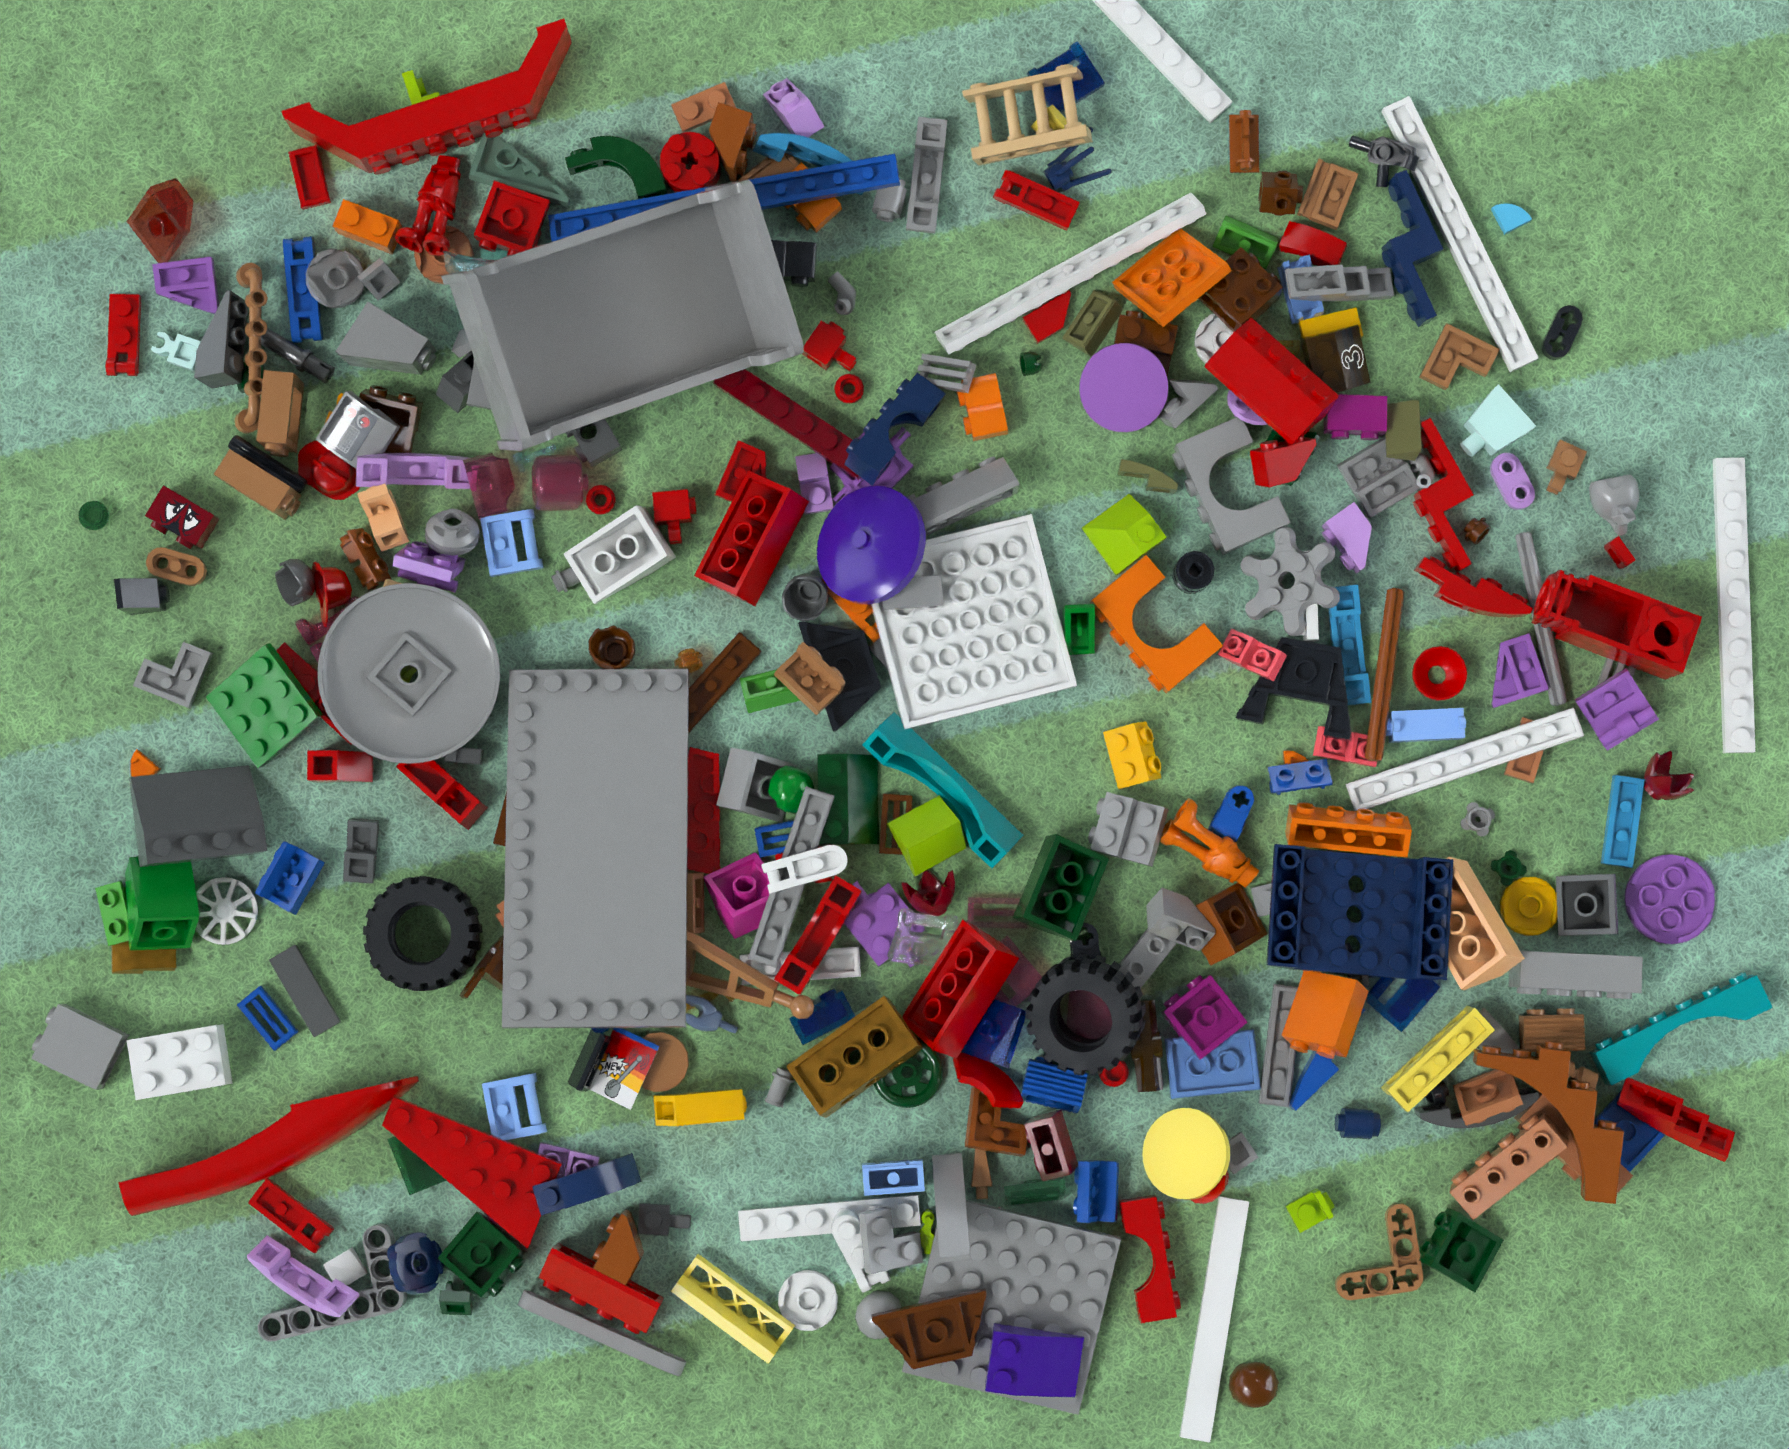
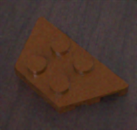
(934, 1329)

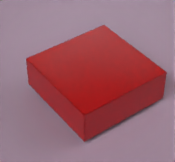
(1619, 553)

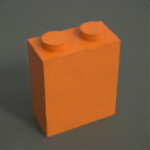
(1324, 1014)

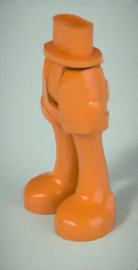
(1223, 854)

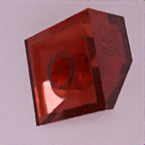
(163, 219)

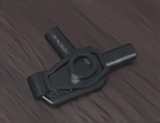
(1386, 153)

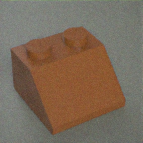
(1233, 921)

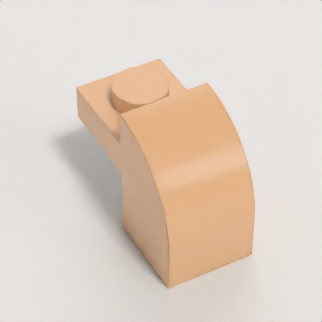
(383, 517)

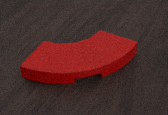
(989, 1080)

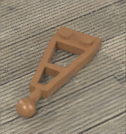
(800, 1006)

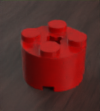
(685, 148)

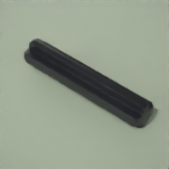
(267, 463)

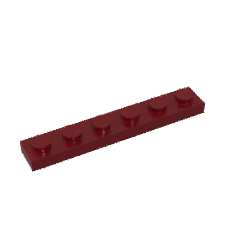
(788, 416)

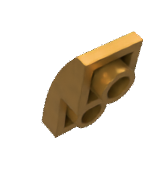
(137, 961)

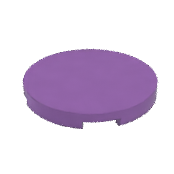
(1123, 387)
(1670, 899)

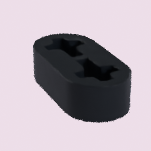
(1568, 334)

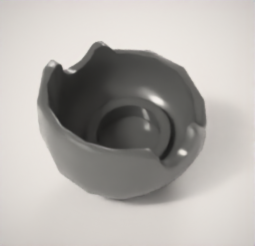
(295, 581)
(805, 597)

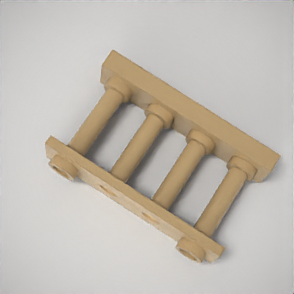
(1045, 138)

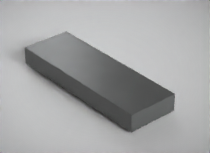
(305, 990)

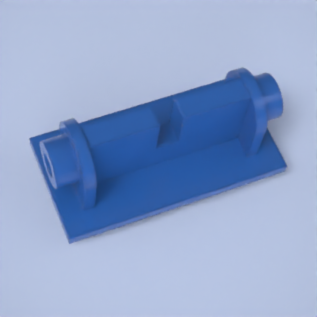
(1299, 776)

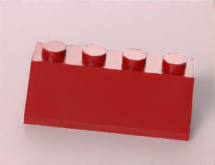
(1271, 381)
(751, 539)
(959, 989)
(575, 1275)

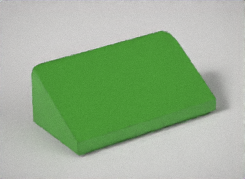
(1236, 235)
(765, 692)

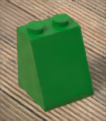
(160, 905)

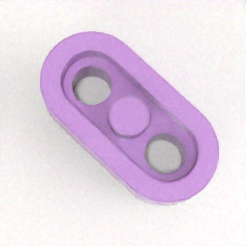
(1510, 481)

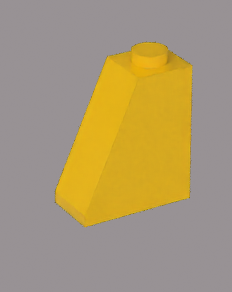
(699, 1107)

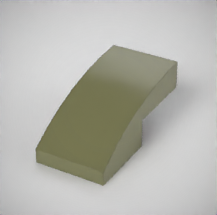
(1156, 480)

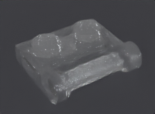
(920, 947)

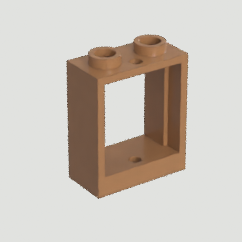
(280, 412)
(258, 485)

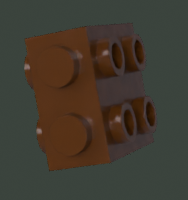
(1242, 292)

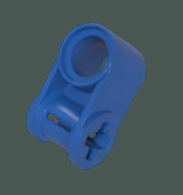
(1231, 819)

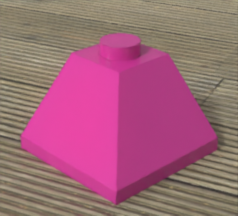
(739, 894)

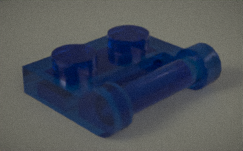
(1082, 88)
(1404, 1002)

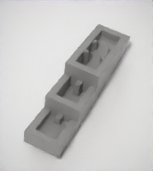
(1339, 283)
(951, 1207)

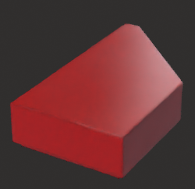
(1048, 318)

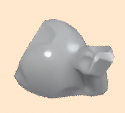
(1615, 501)

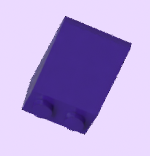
(1033, 1362)

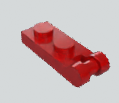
(1037, 200)
(123, 334)
(290, 1215)

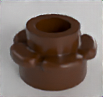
(1476, 530)

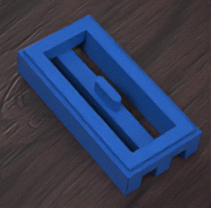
(761, 842)
(292, 1030)

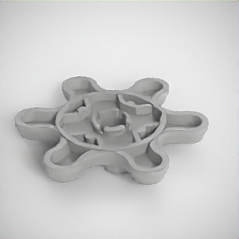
(1308, 584)

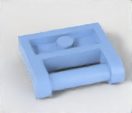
(501, 544)
(504, 1110)

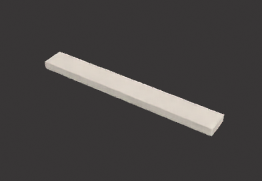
(1465, 760)
(1214, 1319)

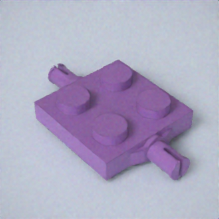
(890, 478)
(876, 920)

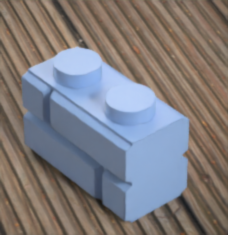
(893, 1177)

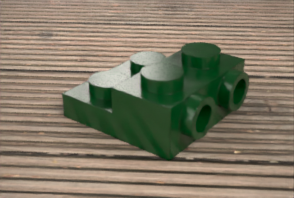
(1460, 1249)
(483, 1256)

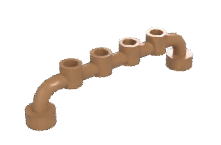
(250, 277)

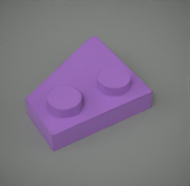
(188, 282)
(1517, 671)

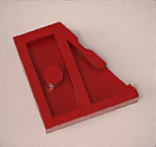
(743, 459)

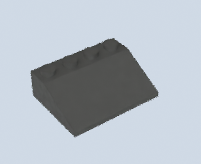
(196, 816)

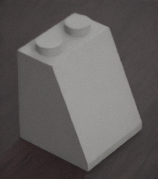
(385, 344)

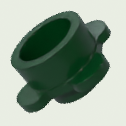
(1517, 869)

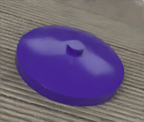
(871, 545)

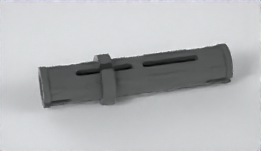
(302, 359)

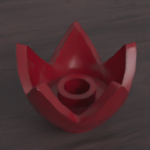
(1661, 783)
(932, 894)

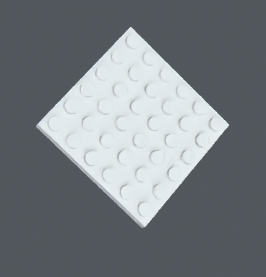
(991, 637)

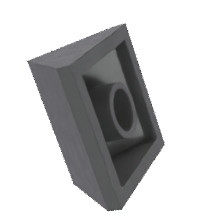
(1586, 904)

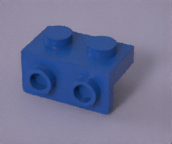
(289, 877)
(1096, 1191)

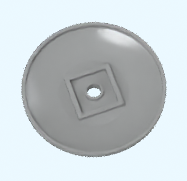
(401, 629)

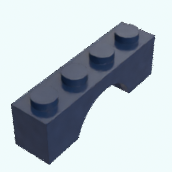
(913, 405)

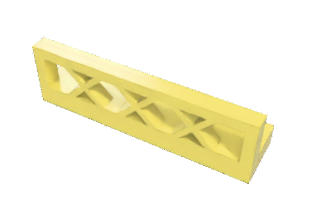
(1438, 1058)
(725, 1315)

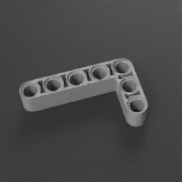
(375, 1295)

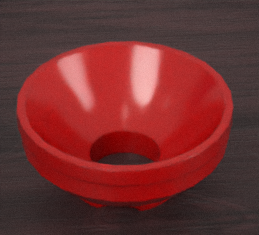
(1454, 670)

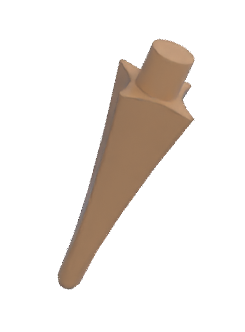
(981, 1175)

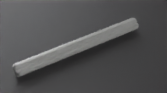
(1544, 635)

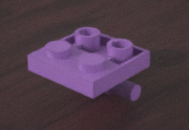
(427, 566)
(1616, 709)

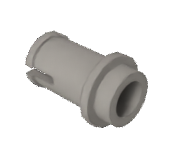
(565, 579)
(779, 1087)

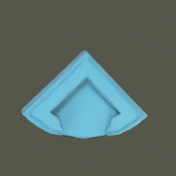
(1510, 217)

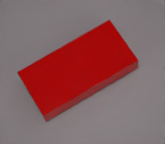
(309, 177)

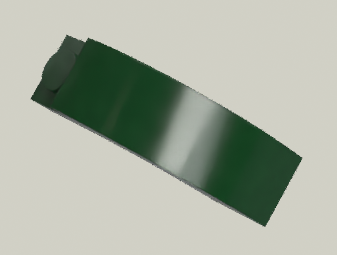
(623, 155)

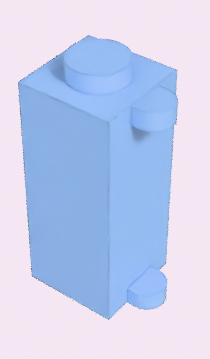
(1426, 725)

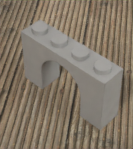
(1229, 527)

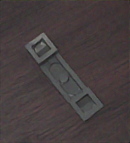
(1441, 1115)

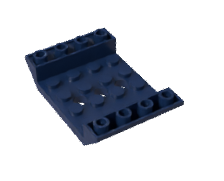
(1401, 908)

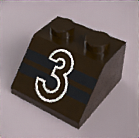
(1337, 358)

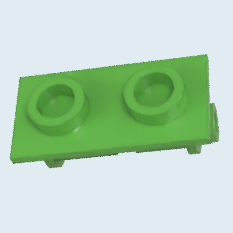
(113, 912)

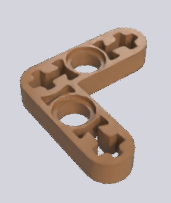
(1399, 1262)

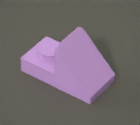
(814, 483)

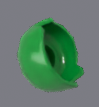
(788, 787)

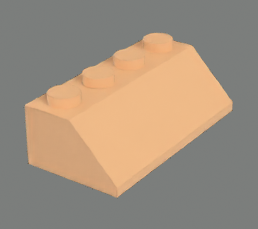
(1478, 937)

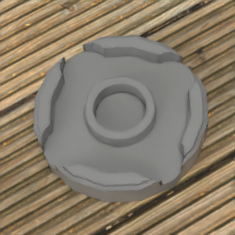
(334, 278)

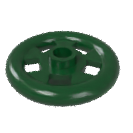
(923, 1091)

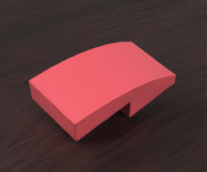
(1252, 655)
(1342, 750)

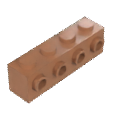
(1508, 1165)

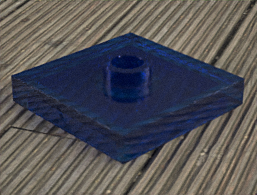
(997, 1034)

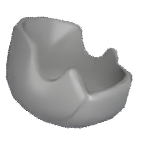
(874, 1303)

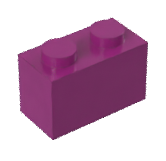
(1357, 416)

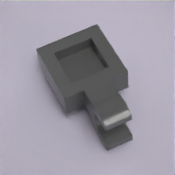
(656, 1219)

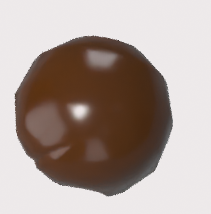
(611, 648)
(1253, 1384)

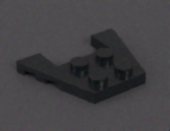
(1310, 675)

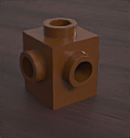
(1279, 193)

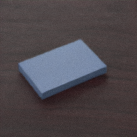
(1223, 1070)

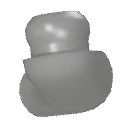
(846, 294)
(1426, 470)

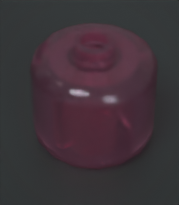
(558, 482)

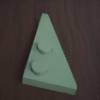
(503, 164)

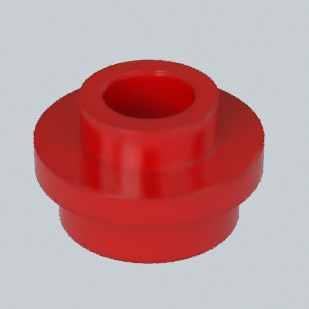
(845, 380)
(600, 490)

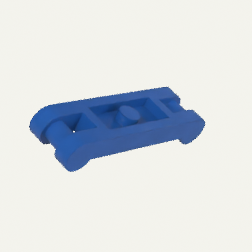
(300, 301)

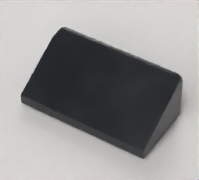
(589, 1061)

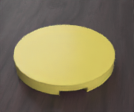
(1186, 1153)

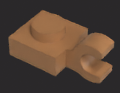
(1565, 463)

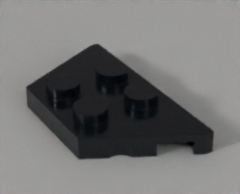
(851, 656)

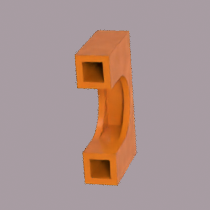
(1166, 665)

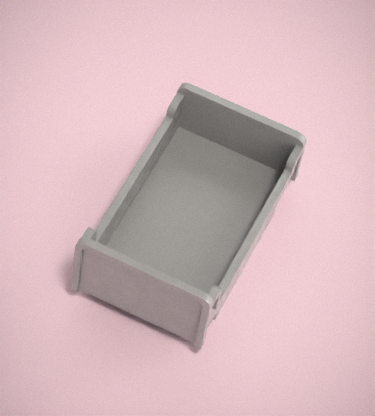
(626, 313)

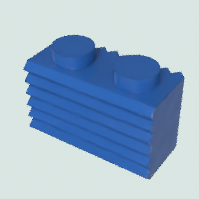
(1053, 1087)

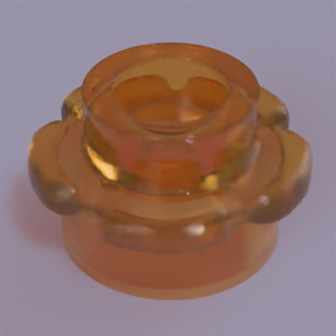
(689, 660)

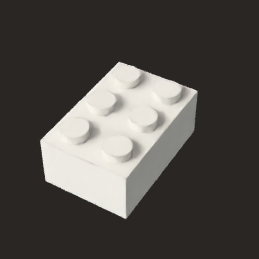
(179, 1061)

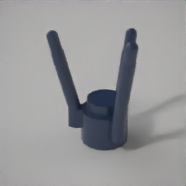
(1060, 173)

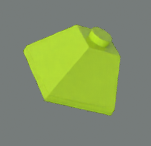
(1124, 534)

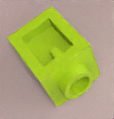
(416, 88)
(1310, 1209)

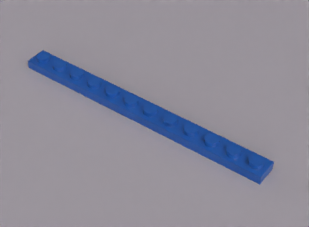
(771, 192)

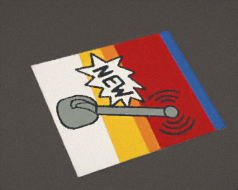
(624, 1067)

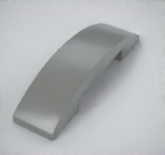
(926, 175)

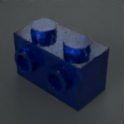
(827, 1015)

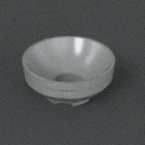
(452, 539)

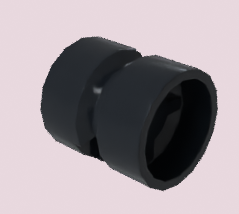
(1193, 572)

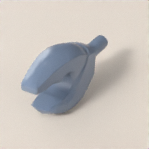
(708, 1018)

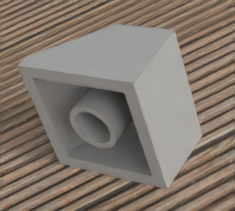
(748, 782)

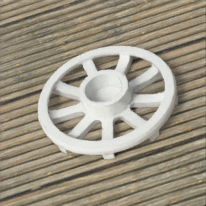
(225, 910)

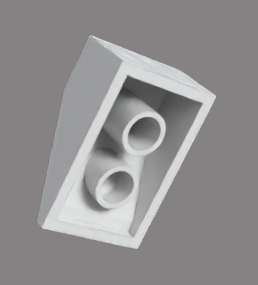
(619, 554)

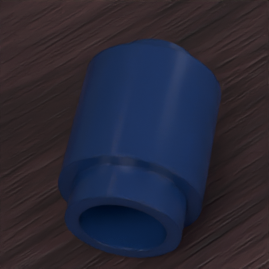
(1357, 1123)

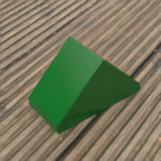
(1079, 628)

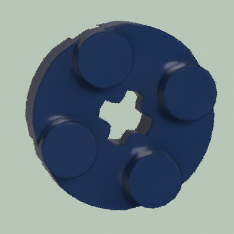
(401, 1265)

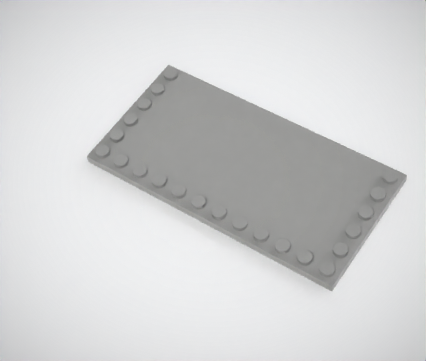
(596, 849)

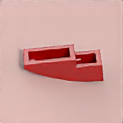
(445, 791)

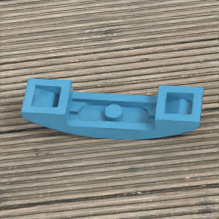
(807, 149)
(1347, 634)

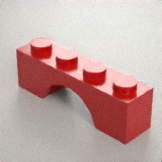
(818, 935)
(1155, 1296)

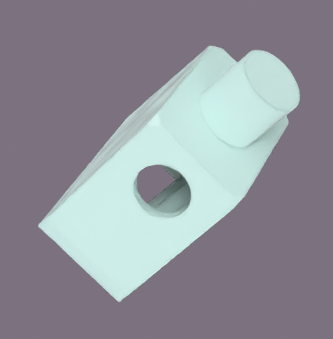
(1495, 424)

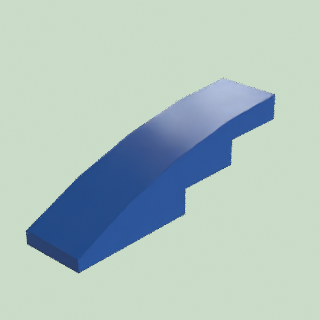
(1314, 1075)

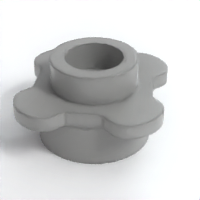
(1485, 815)

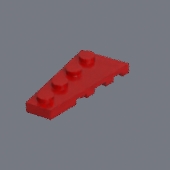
(703, 813)

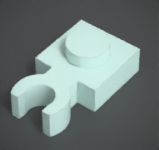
(179, 352)

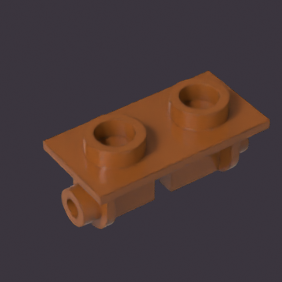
(1244, 142)
(359, 546)

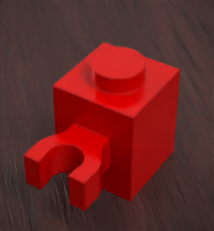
(826, 346)
(672, 509)

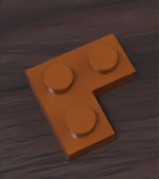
(988, 1132)

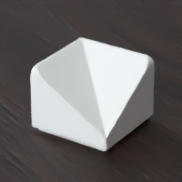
(346, 1267)

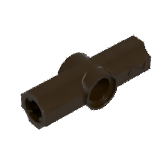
(1148, 1052)

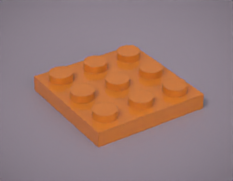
(1171, 276)

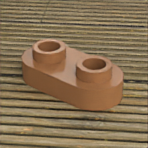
(177, 566)

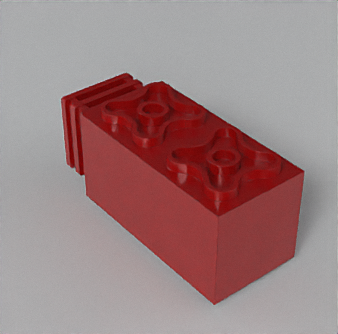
(1617, 623)

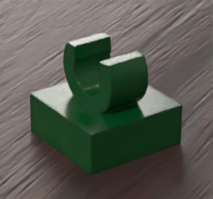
(456, 1302)

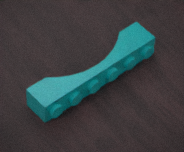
(985, 827)
(1626, 1054)

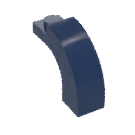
(587, 1184)

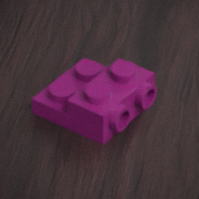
(1203, 1015)

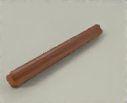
(1384, 674)

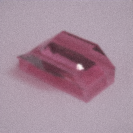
(489, 483)

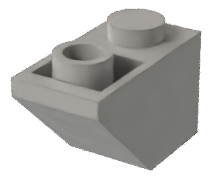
(1178, 920)

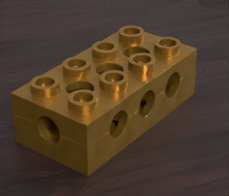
(835, 1051)

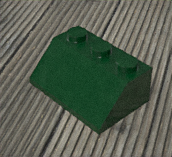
(855, 803)
(1061, 887)

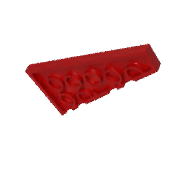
(478, 1164)

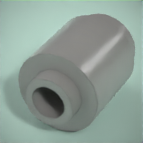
(889, 202)

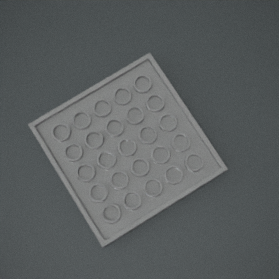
(1034, 1278)

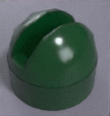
(1029, 363)

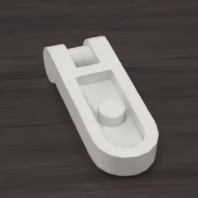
(805, 867)
(847, 1234)

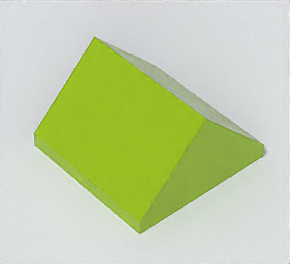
(928, 835)

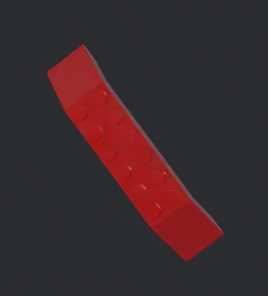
(443, 120)

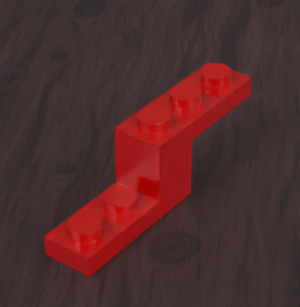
(1442, 497)

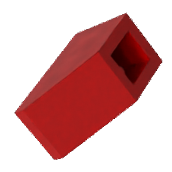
(1280, 462)
(339, 766)

